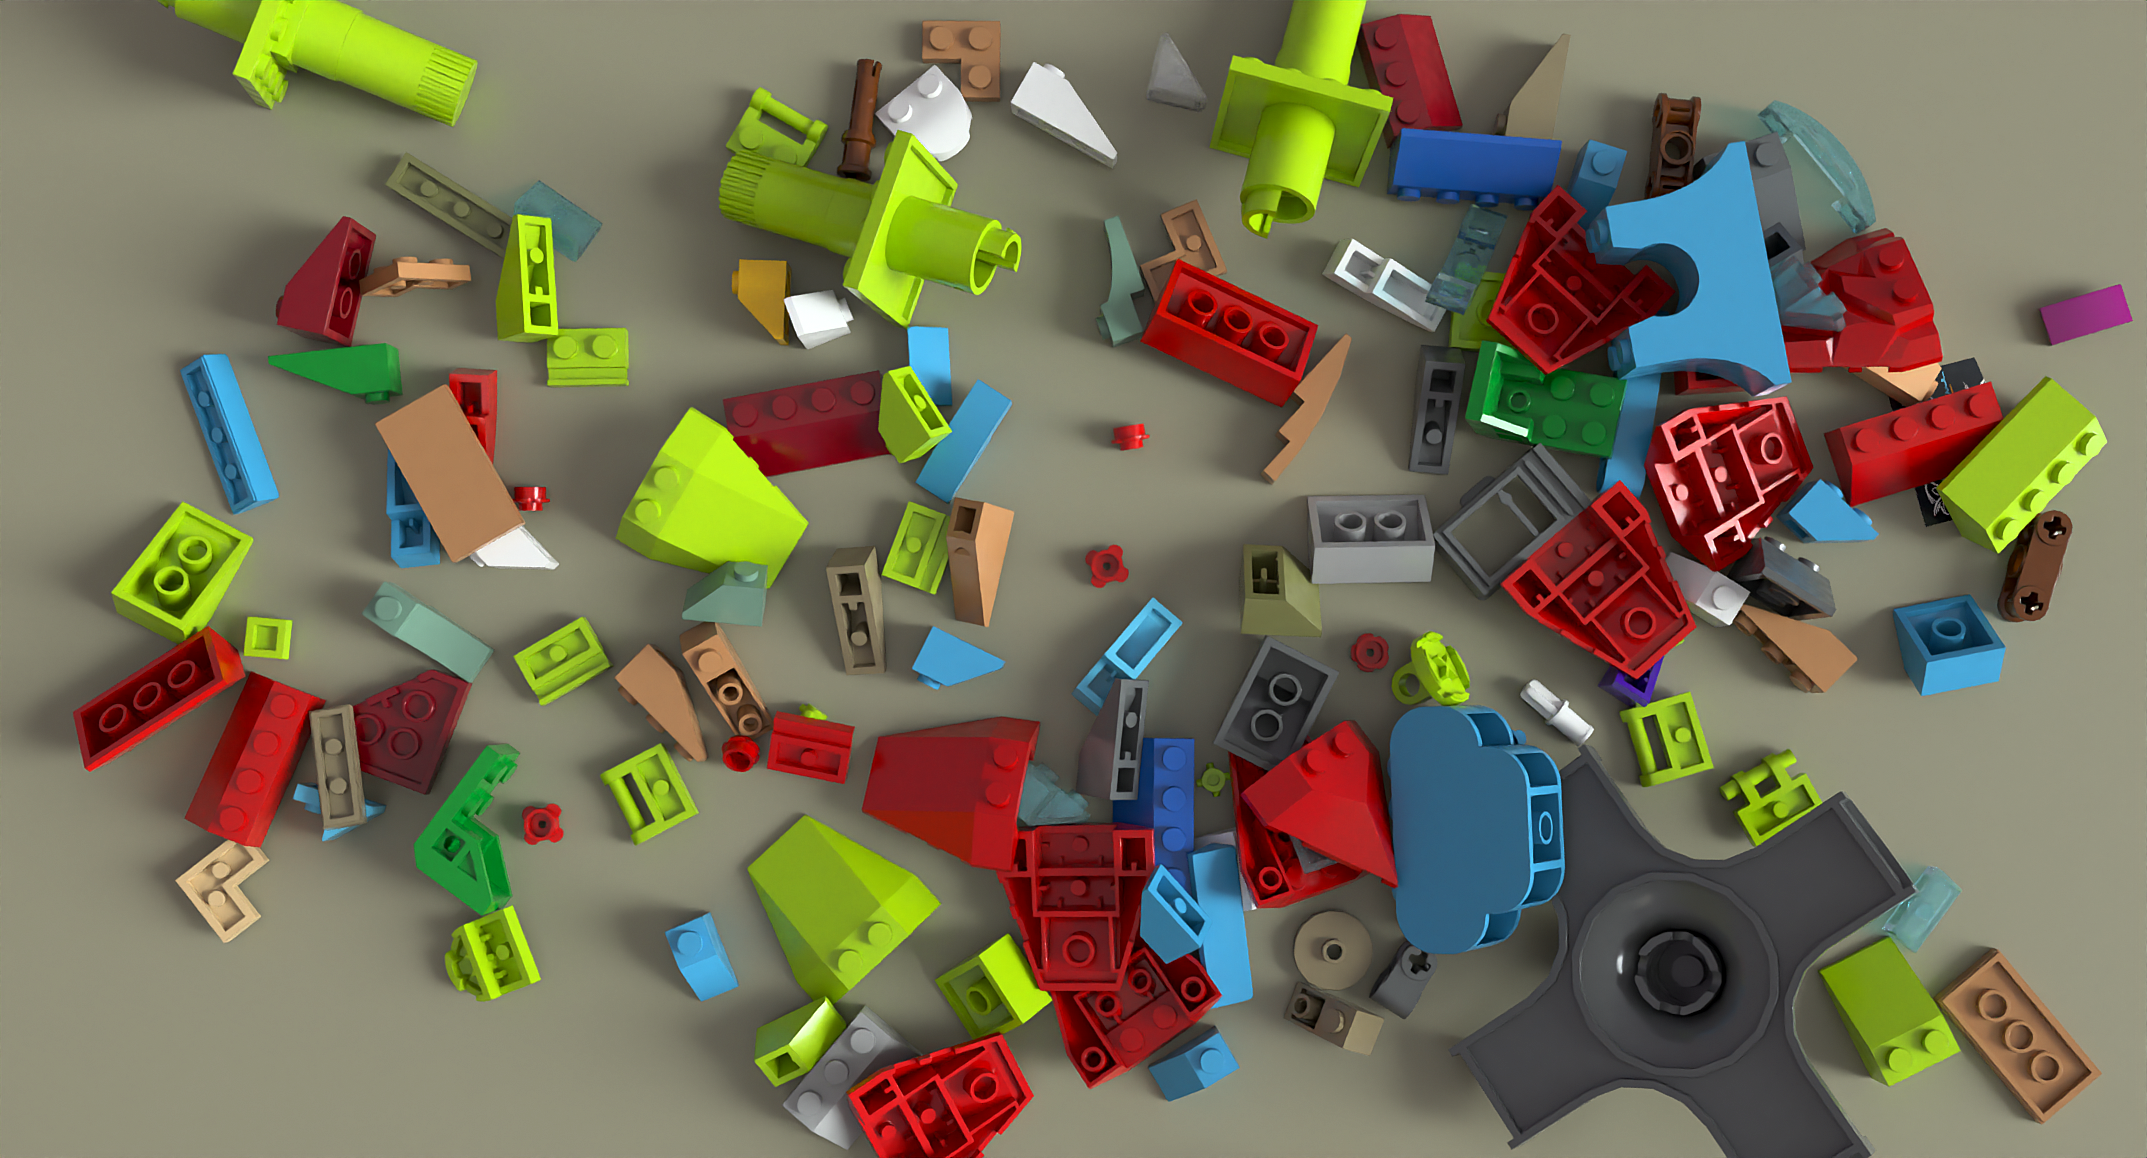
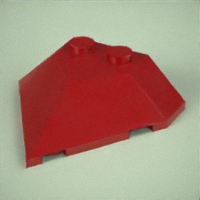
(1331, 801)

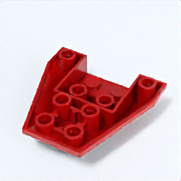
(1269, 858)
(1119, 1029)

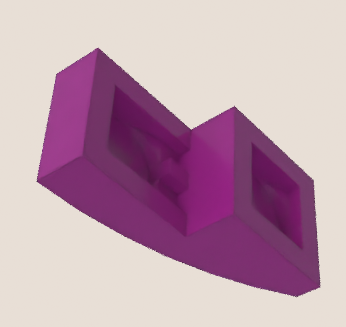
(2085, 314)

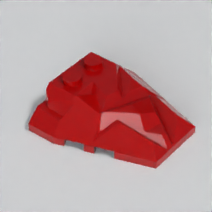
(1885, 314)

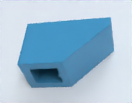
(1822, 516)

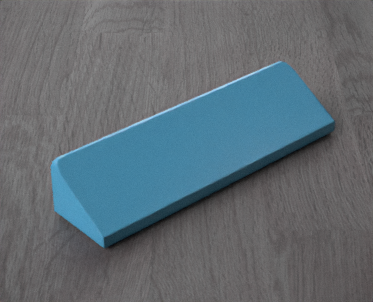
(229, 432)
(1225, 948)

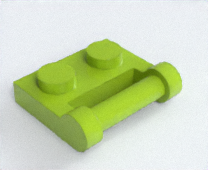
(764, 140)
(1679, 737)
(660, 787)

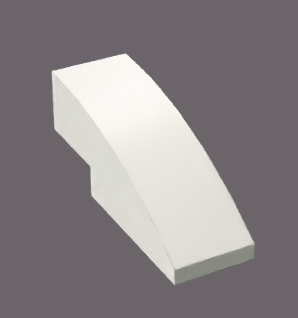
(1383, 283)

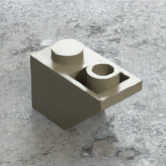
(1334, 1019)

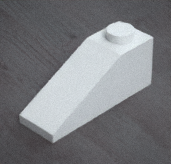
(1056, 108)

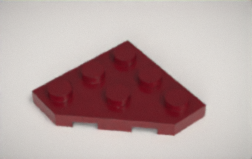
(409, 728)

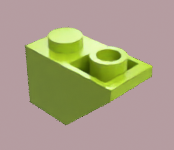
(797, 1040)

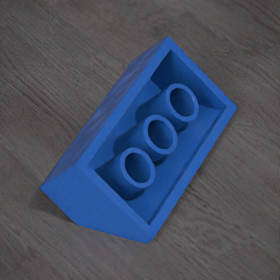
(1472, 168)
(1165, 803)

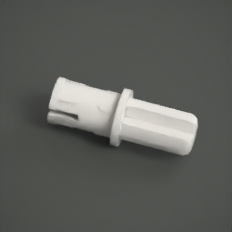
(1556, 712)

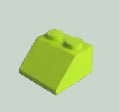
(993, 989)

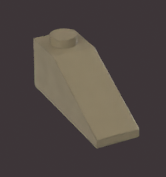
(1536, 104)
(858, 608)

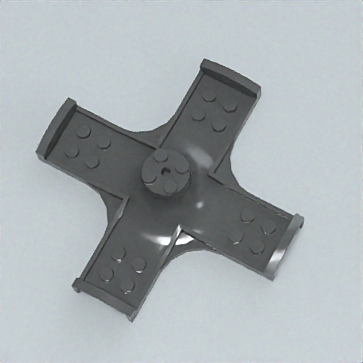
(1688, 975)

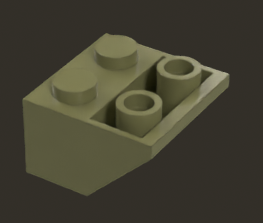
(1277, 594)

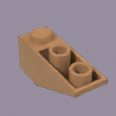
(976, 554)
(1807, 651)
(726, 679)
(664, 693)

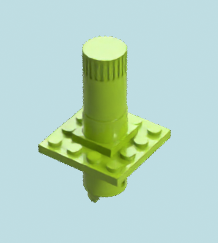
(338, 45)
(1300, 116)
(890, 230)

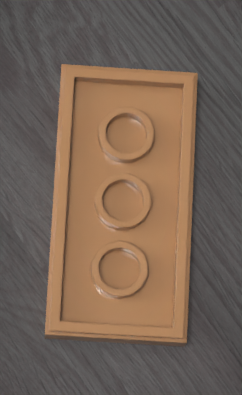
(450, 473)
(2017, 1036)

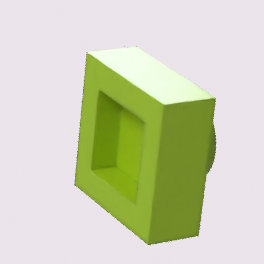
(267, 637)

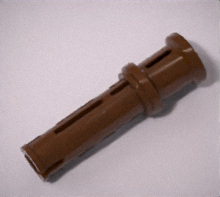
(859, 138)

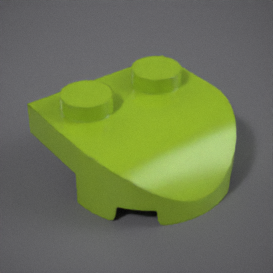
(491, 956)

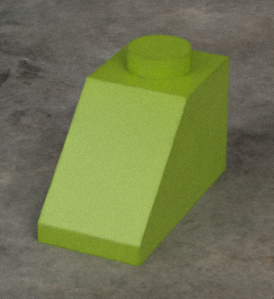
(909, 416)

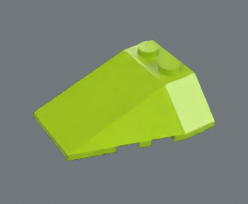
(709, 505)
(836, 905)

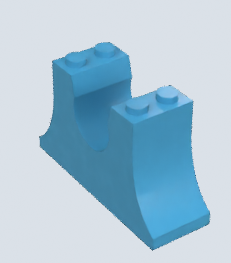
(1718, 255)

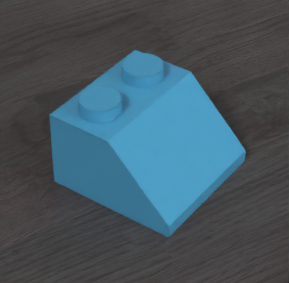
(1948, 645)

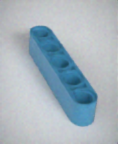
(1632, 435)

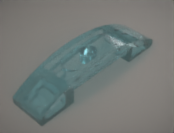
(1830, 155)
(1468, 260)

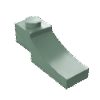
(1118, 315)
(428, 630)

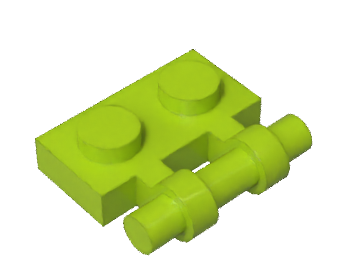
(1776, 808)

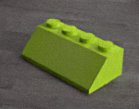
(2021, 465)

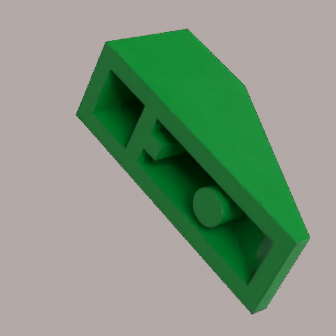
(361, 371)

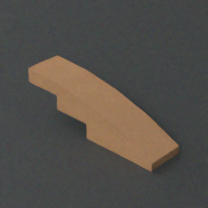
(1312, 397)

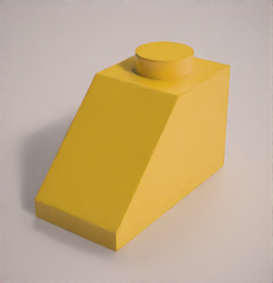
(761, 290)

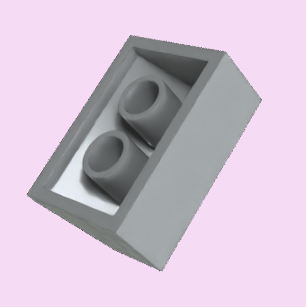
(1369, 539)
(855, 1055)

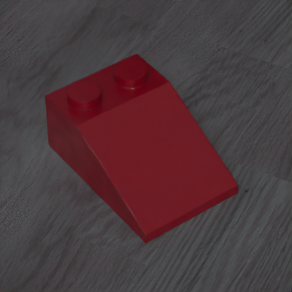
(325, 291)

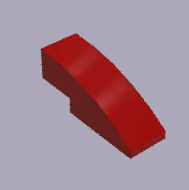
(477, 397)

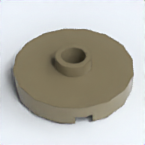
(1312, 943)

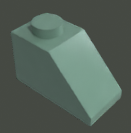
(729, 595)

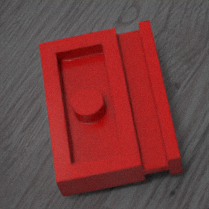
(810, 747)

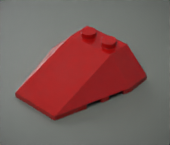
(1557, 297)
(1725, 474)
(1606, 585)
(955, 787)
(1079, 900)
(942, 1101)

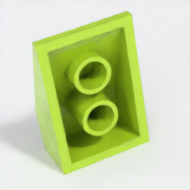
(182, 574)
(1888, 1012)

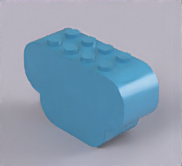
(1470, 827)

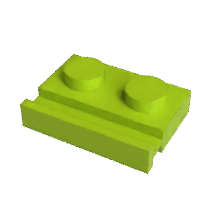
(588, 358)
(919, 549)
(563, 661)

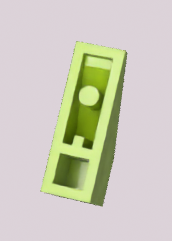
(527, 283)

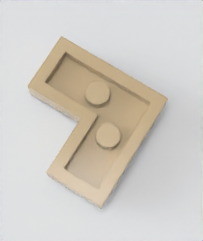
(215, 889)

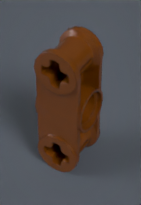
(1674, 123)
(2035, 567)

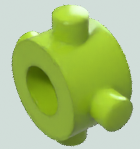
(812, 712)
(1213, 779)

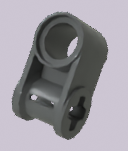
(1400, 983)

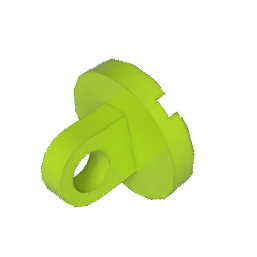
(1439, 672)

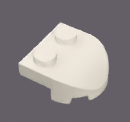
(932, 112)

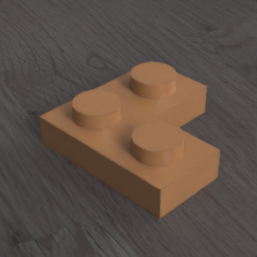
(972, 45)
(1191, 243)
(408, 274)

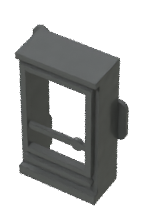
(1546, 482)

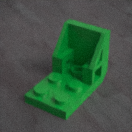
(1559, 409)
(459, 848)

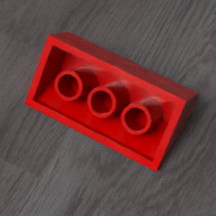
(1230, 333)
(1911, 443)
(156, 697)
(254, 761)

